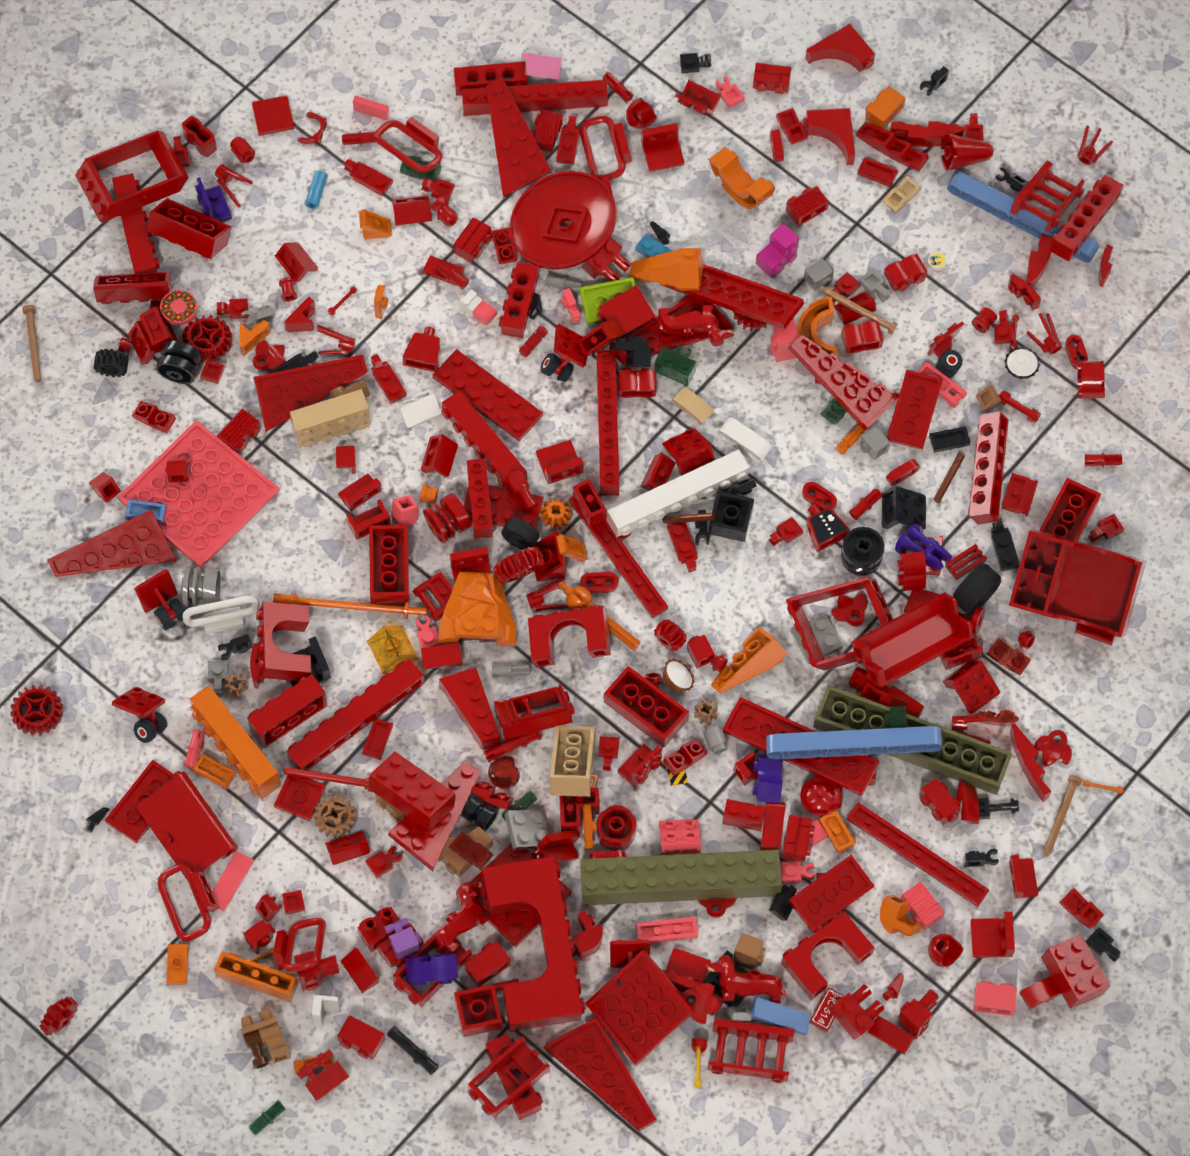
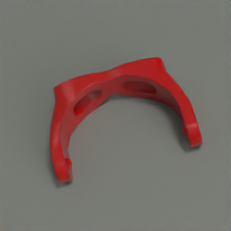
(317, 138)

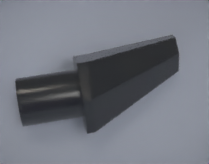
(661, 233)
(536, 307)
(95, 819)

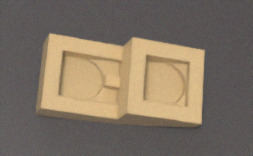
(901, 195)
(693, 404)

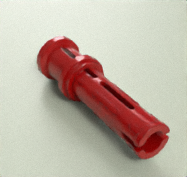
(510, 745)

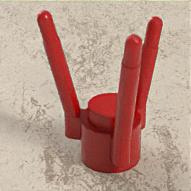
(1087, 154)
(226, 174)
(1052, 342)
(345, 343)
(536, 597)
(960, 723)

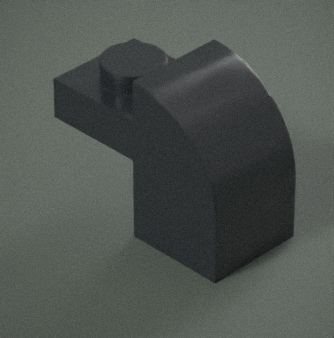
(637, 351)

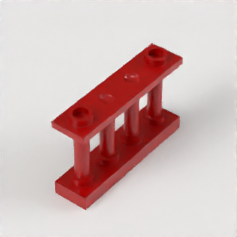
(1029, 192)
(762, 1034)

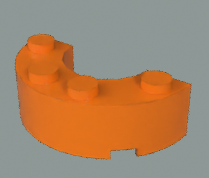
(738, 182)
(815, 317)

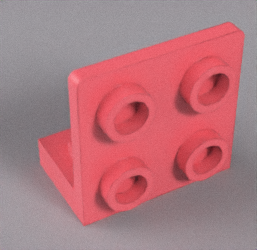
(680, 837)

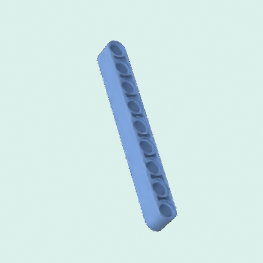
(1000, 205)
(854, 742)

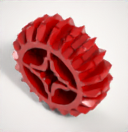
(212, 329)
(518, 565)
(45, 698)

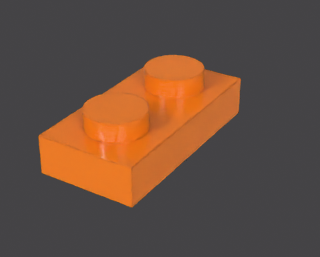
(837, 832)

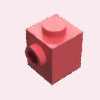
(404, 511)

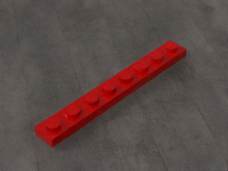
(625, 564)
(918, 854)

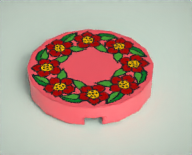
(178, 307)

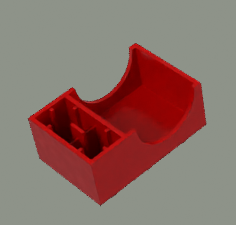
(1077, 582)

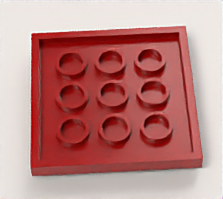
(512, 925)
(641, 1009)

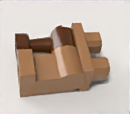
(264, 1033)

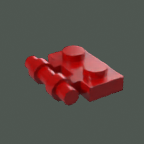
(327, 1079)

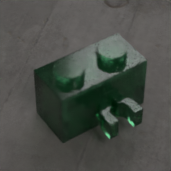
(675, 366)

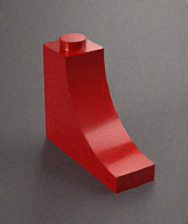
(843, 46)
(834, 126)

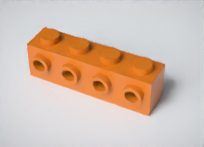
(256, 976)

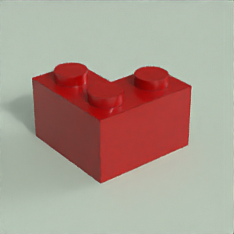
(572, 807)

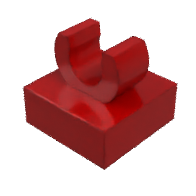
(267, 907)

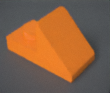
(374, 225)
(251, 338)

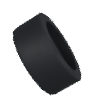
(520, 533)

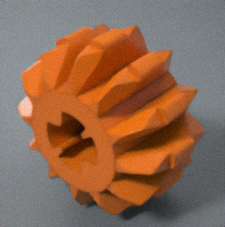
(555, 507)

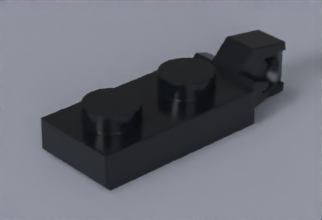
(297, 361)
(1004, 547)

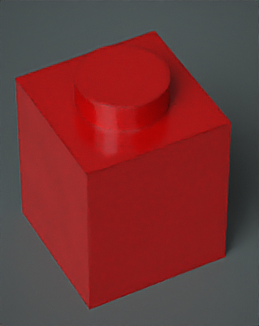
(700, 651)

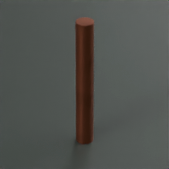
(949, 477)
(688, 518)

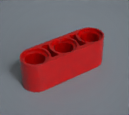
(773, 826)

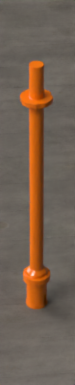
(294, 599)

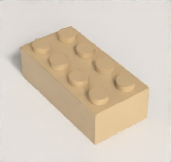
(330, 418)
(572, 761)

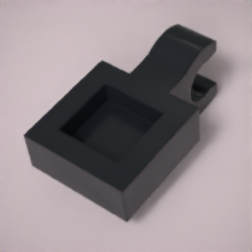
(691, 62)
(937, 79)
(1015, 181)
(702, 526)
(236, 645)
(977, 859)
(781, 907)
(1101, 943)

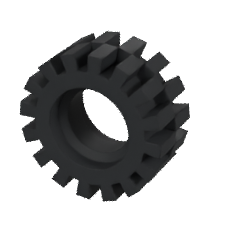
(111, 362)

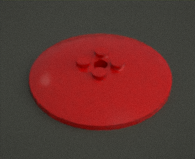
(549, 204)

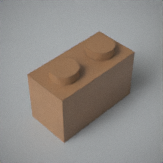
(749, 952)

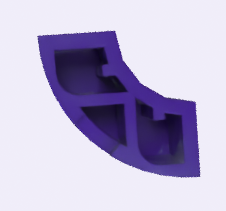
(768, 779)
(431, 968)

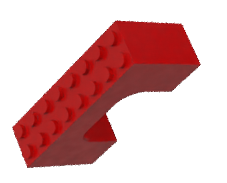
(536, 889)

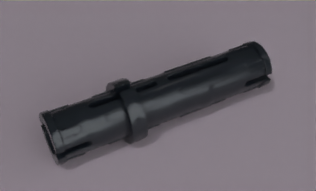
(420, 1056)

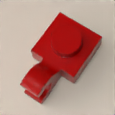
(974, 130)
(181, 152)
(438, 188)
(846, 285)
(234, 308)
(1004, 331)
(1107, 527)
(786, 531)
(608, 749)

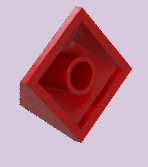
(554, 564)

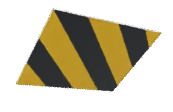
(679, 778)

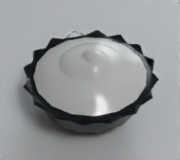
(1022, 363)

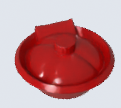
(821, 796)

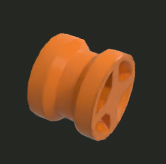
(429, 494)

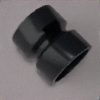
(481, 814)

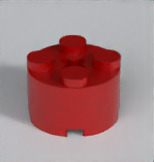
(1091, 379)
(616, 838)

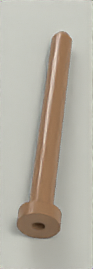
(859, 309)
(29, 310)
(1074, 782)

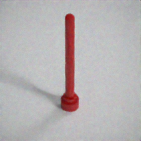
(327, 777)

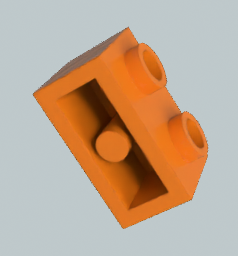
(885, 107)

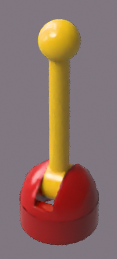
(698, 1046)

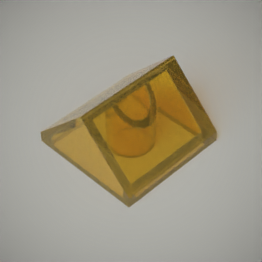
(390, 647)

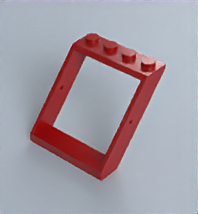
(98, 194)
(803, 627)

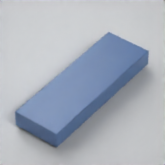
(780, 1015)

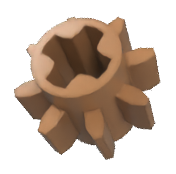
(232, 689)
(708, 707)

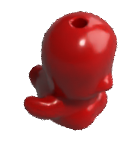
(444, 212)

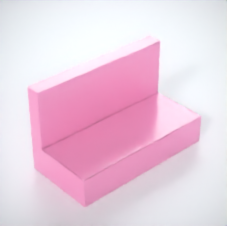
(542, 65)

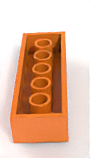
(234, 742)

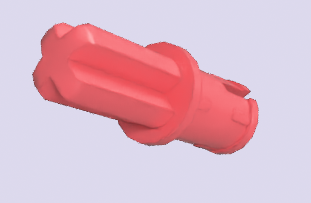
(194, 749)

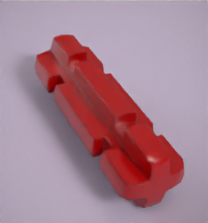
(533, 341)

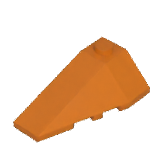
(675, 268)
(757, 656)

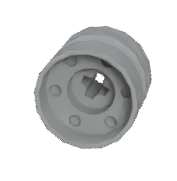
(200, 587)

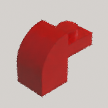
(590, 939)

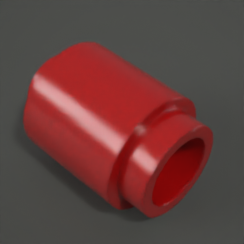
(242, 150)

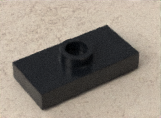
(949, 439)

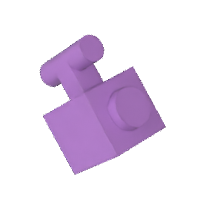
(403, 941)

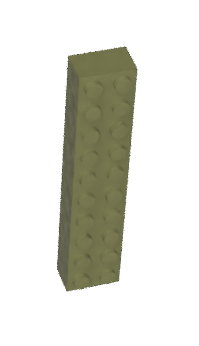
(960, 755)
(680, 877)

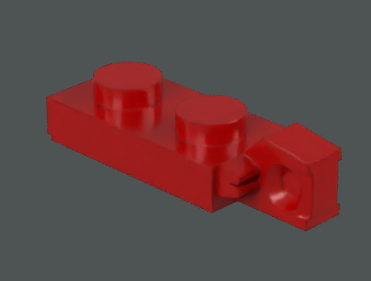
(568, 142)
(368, 177)
(387, 380)
(683, 545)

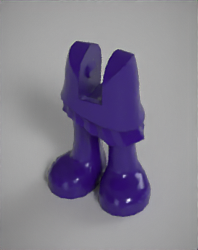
(933, 548)

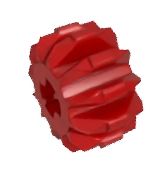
(670, 635)

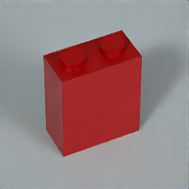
(628, 310)

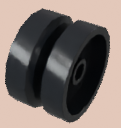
(178, 362)
(862, 551)

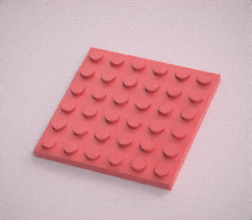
(215, 501)

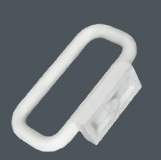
(221, 619)

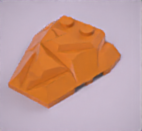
(477, 611)

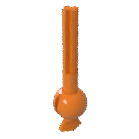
(581, 598)

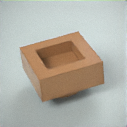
(988, 398)

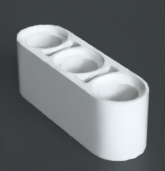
(745, 440)

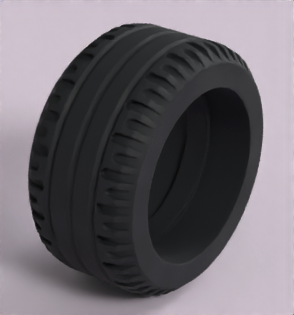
(977, 588)

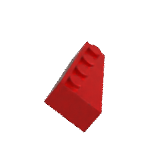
(470, 701)

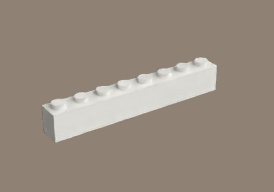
(677, 493)

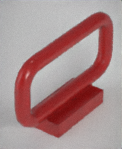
(418, 133)
(619, 143)
(202, 894)
(285, 943)

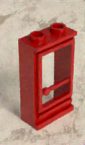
(517, 726)
(401, 985)
(529, 1063)

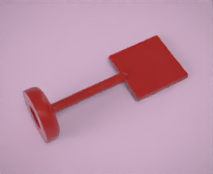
(921, 596)

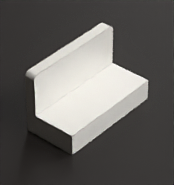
(418, 408)
(323, 1004)

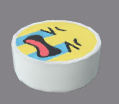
(936, 261)

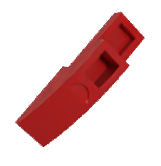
(925, 136)
(886, 695)

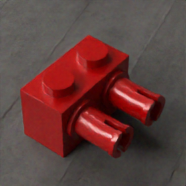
(600, 262)
(372, 929)
(312, 977)
(852, 1015)
(916, 1015)

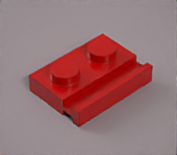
(1019, 494)

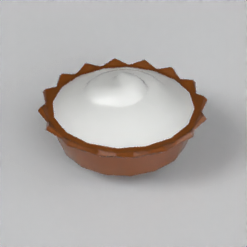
(678, 676)

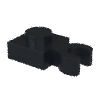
(743, 487)

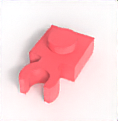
(730, 94)
(569, 302)
(427, 636)
(792, 872)

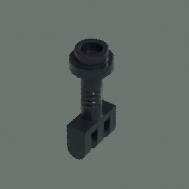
(1013, 805)

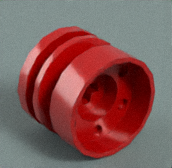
(450, 516)

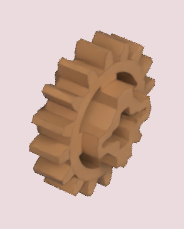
(336, 823)

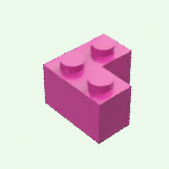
(779, 252)

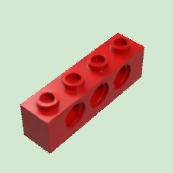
(483, 73)
(516, 325)
(479, 498)
(522, 1106)

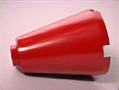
(964, 151)

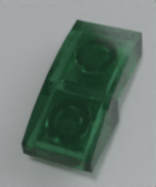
(432, 175)

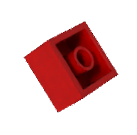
(478, 1010)

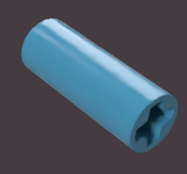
(316, 189)

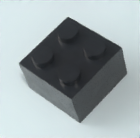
(731, 516)

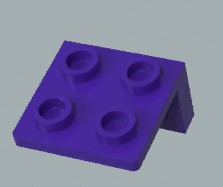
(212, 202)

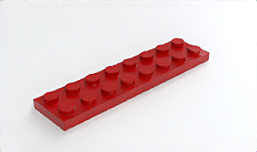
(746, 297)
(754, 723)

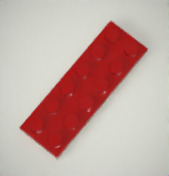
(488, 395)

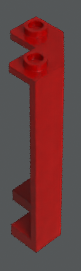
(912, 640)

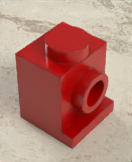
(259, 935)

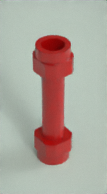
(1033, 415)

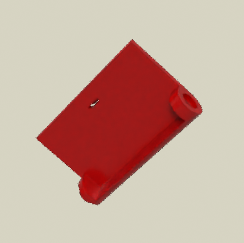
(183, 814)

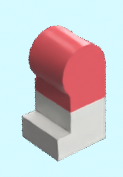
(478, 308)

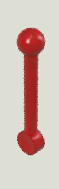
(331, 311)
(1015, 318)

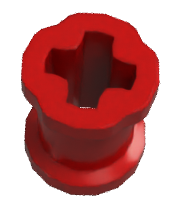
(288, 291)

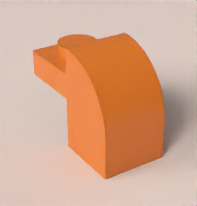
(894, 918)

